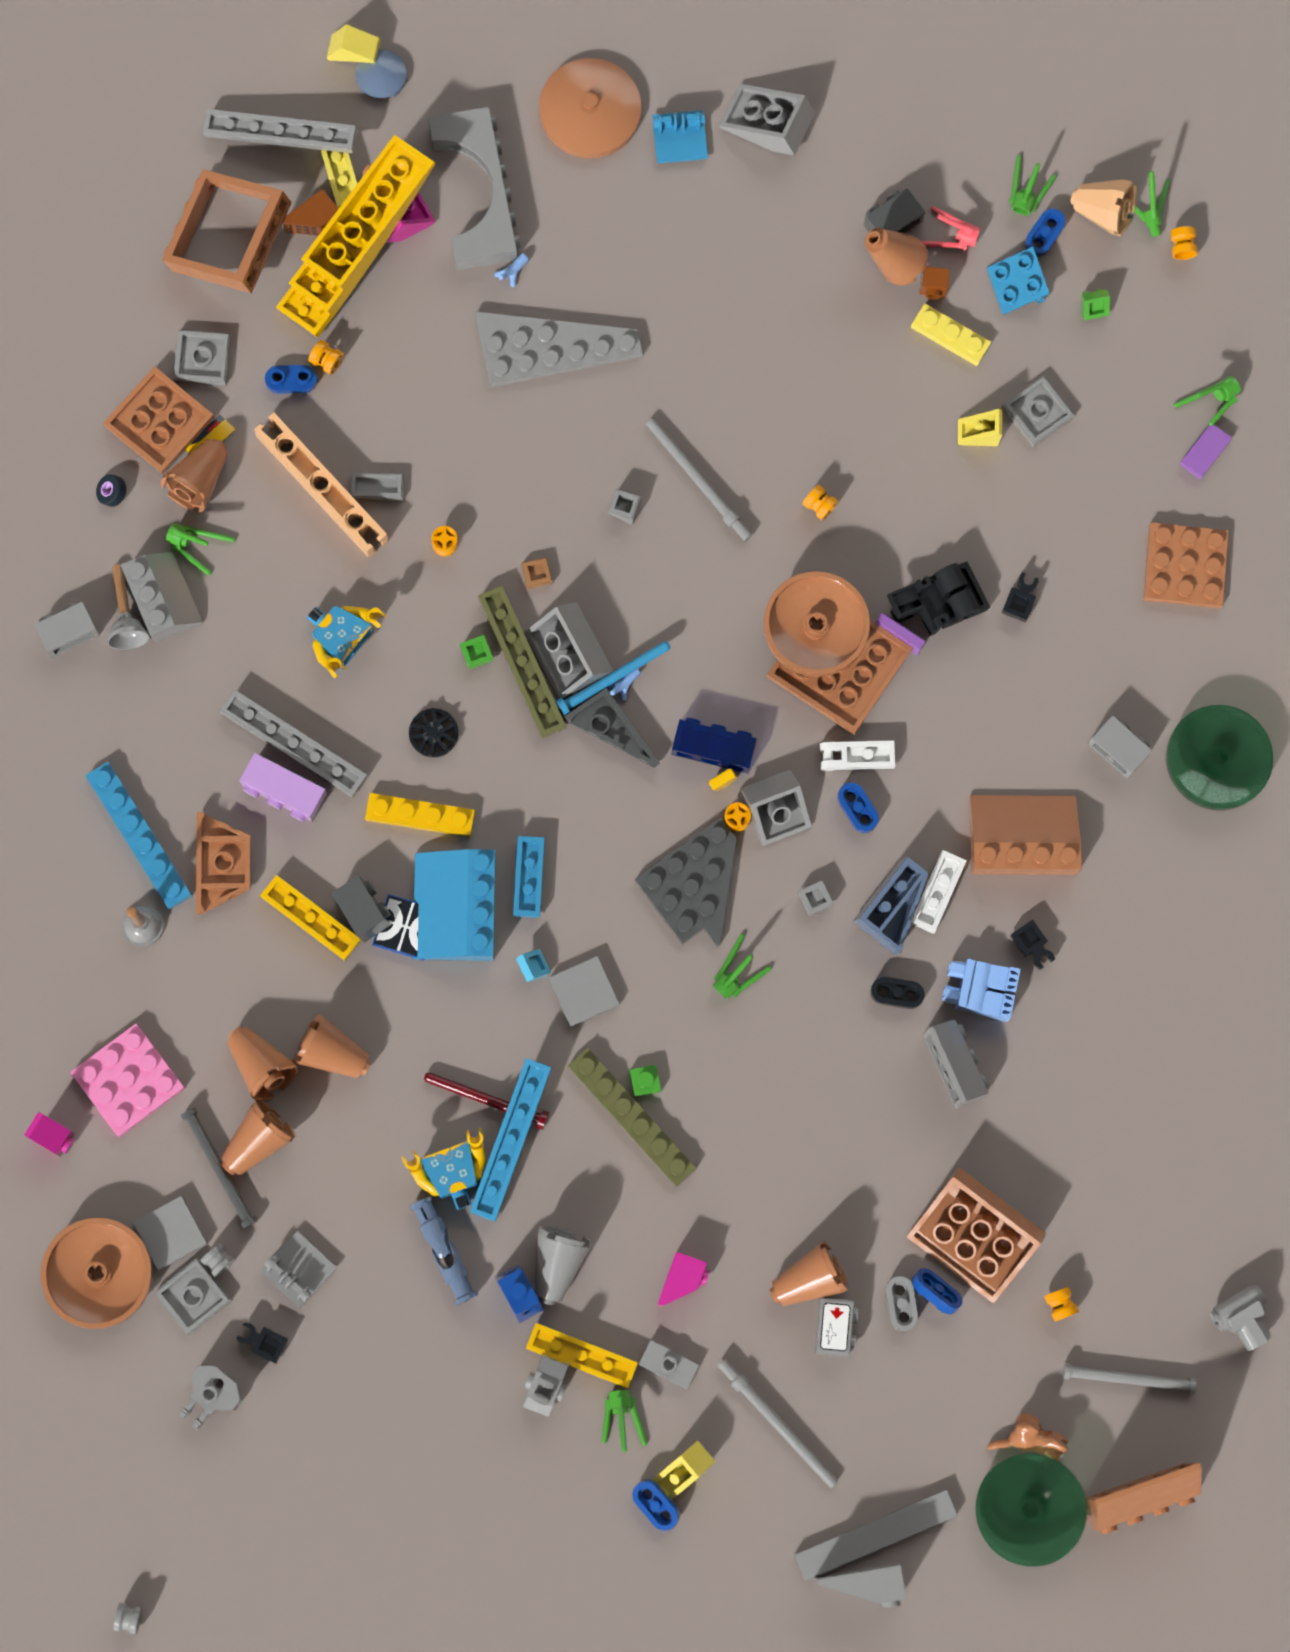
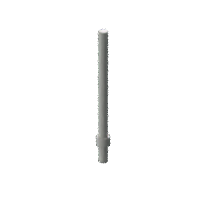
(730, 516)
(740, 1383)

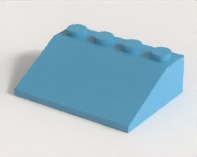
(455, 904)

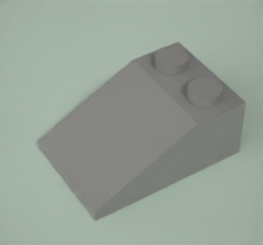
(769, 118)
(875, 1584)

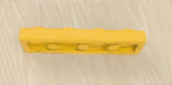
(420, 815)
(310, 918)
(581, 1355)

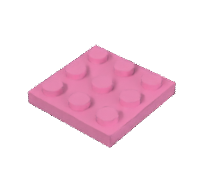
(127, 1080)

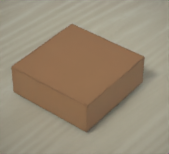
(537, 573)

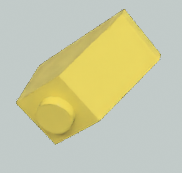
(684, 1470)

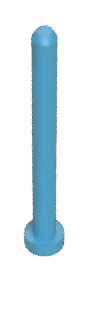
(613, 677)

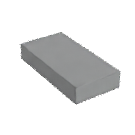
(377, 486)

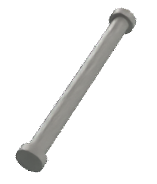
(1129, 1378)

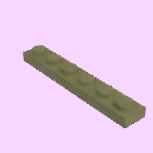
(522, 662)
(632, 1117)

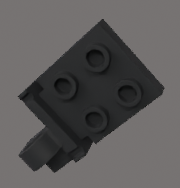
(940, 599)

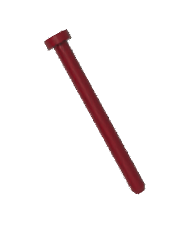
(476, 1095)

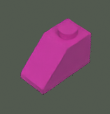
(50, 1134)
(683, 1278)

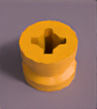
(444, 535)
(737, 812)

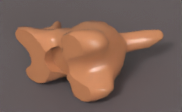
(1030, 1436)

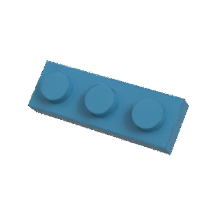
(528, 877)

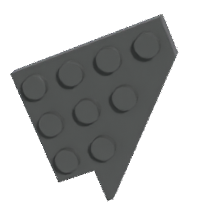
(693, 883)

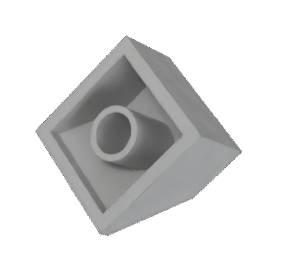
(776, 807)

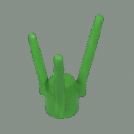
(1024, 201)
(1223, 390)
(183, 536)
(727, 983)
(620, 1402)

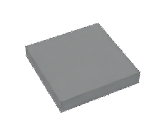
(201, 357)
(1038, 411)
(583, 991)
(170, 1233)
(192, 1296)

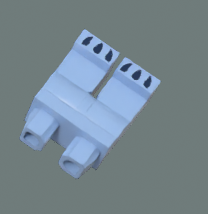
(973, 988)

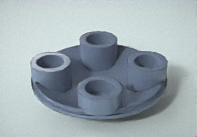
(383, 77)

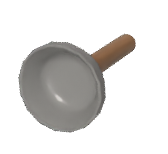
(126, 631)
(142, 925)

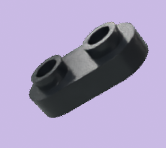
(897, 989)

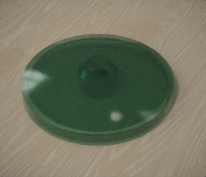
(1219, 757)
(1031, 1509)

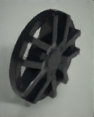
(433, 732)

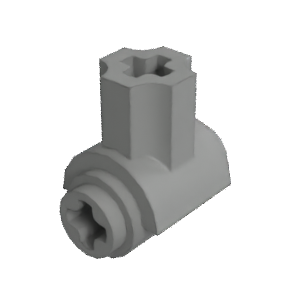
(1243, 1316)

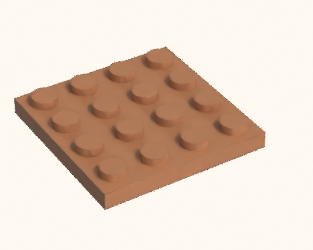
(855, 690)

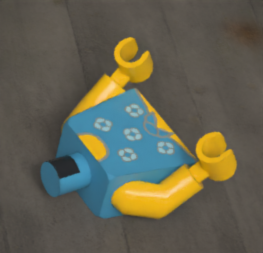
(341, 634)
(451, 1170)

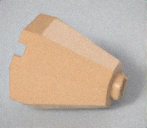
(1106, 204)

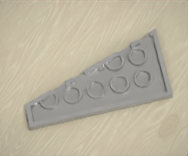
(536, 348)

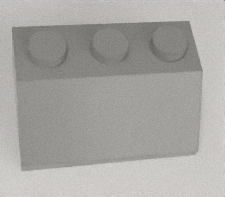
(161, 594)
(568, 650)
(956, 1063)

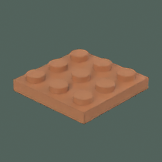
(158, 420)
(1185, 565)

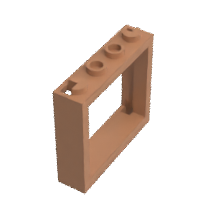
(258, 248)

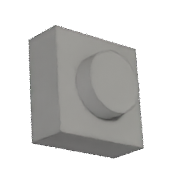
(815, 898)

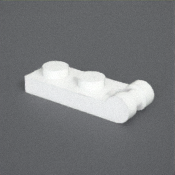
(858, 755)

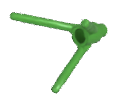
(1153, 216)

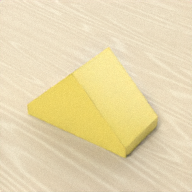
(353, 46)
(981, 429)

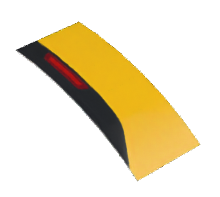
(217, 429)

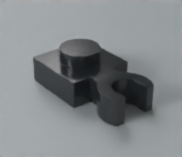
(1020, 601)
(1031, 941)
(267, 1343)

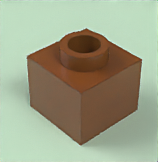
(934, 282)

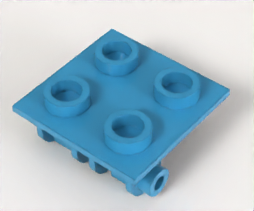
(680, 136)
(1018, 281)

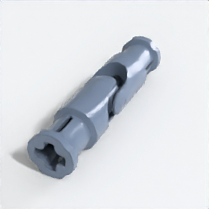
(437, 1237)

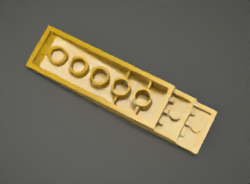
(355, 236)

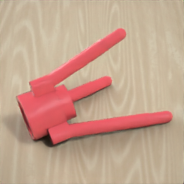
(966, 233)

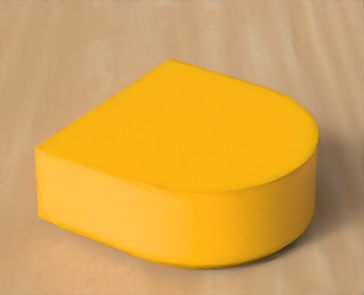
(723, 780)

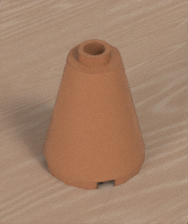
(897, 255)
(196, 475)
(331, 1050)
(260, 1064)
(256, 1139)
(810, 1278)

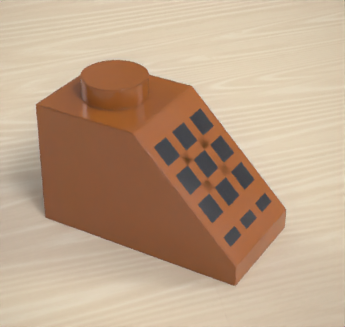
(311, 216)

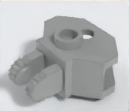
(545, 1386)
(209, 1395)

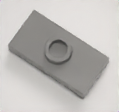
(668, 1364)

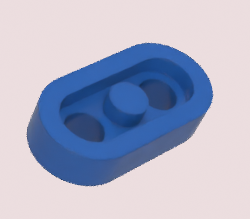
(1043, 233)
(290, 379)
(860, 807)
(936, 1291)
(653, 1506)

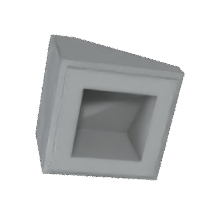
(624, 505)

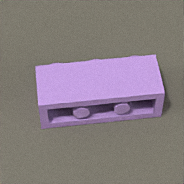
(282, 788)

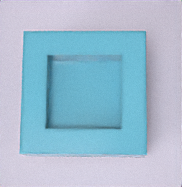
(533, 965)

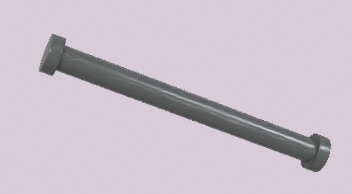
(216, 1163)

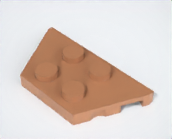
(221, 863)

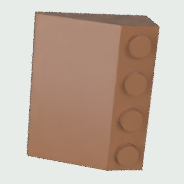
(1024, 835)
(976, 1235)
(1144, 1496)

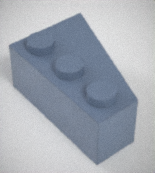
(892, 905)

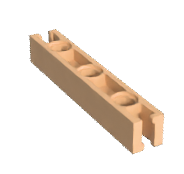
(308, 472)

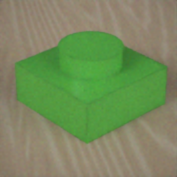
(476, 652)
(645, 1080)

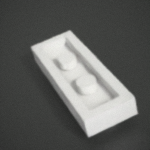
(938, 891)

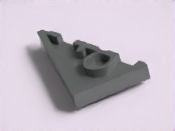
(608, 722)

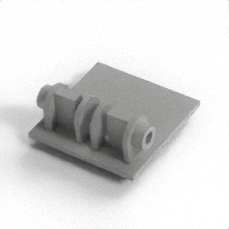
(298, 1269)

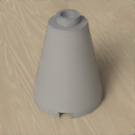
(557, 1262)

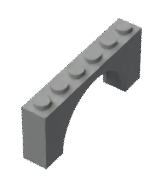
(473, 135)

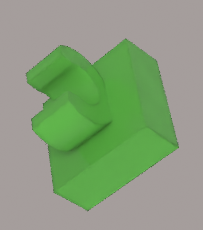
(1095, 304)

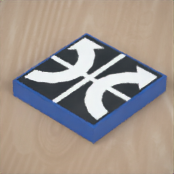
(403, 932)

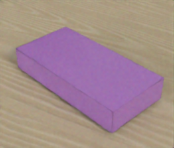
(1205, 451)
(901, 632)

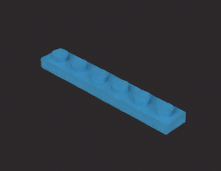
(138, 835)
(510, 1139)

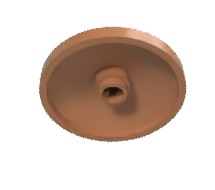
(590, 108)
(816, 624)
(96, 1273)

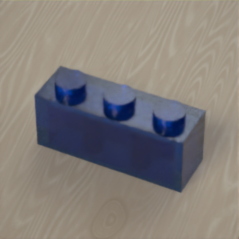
(714, 745)

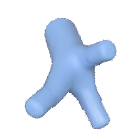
(512, 269)
(623, 684)

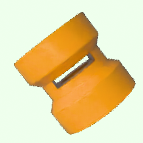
(1184, 243)
(326, 357)
(820, 502)
(1060, 1297)

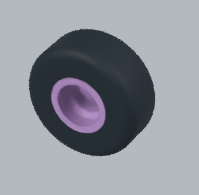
(117, 493)

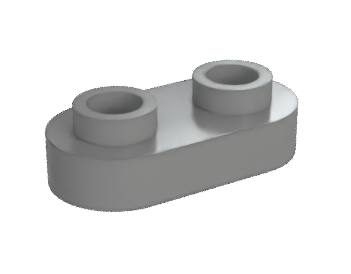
(905, 1303)

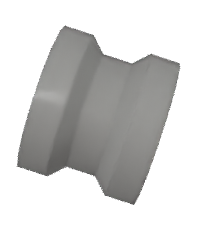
(218, 1260)
(127, 1618)

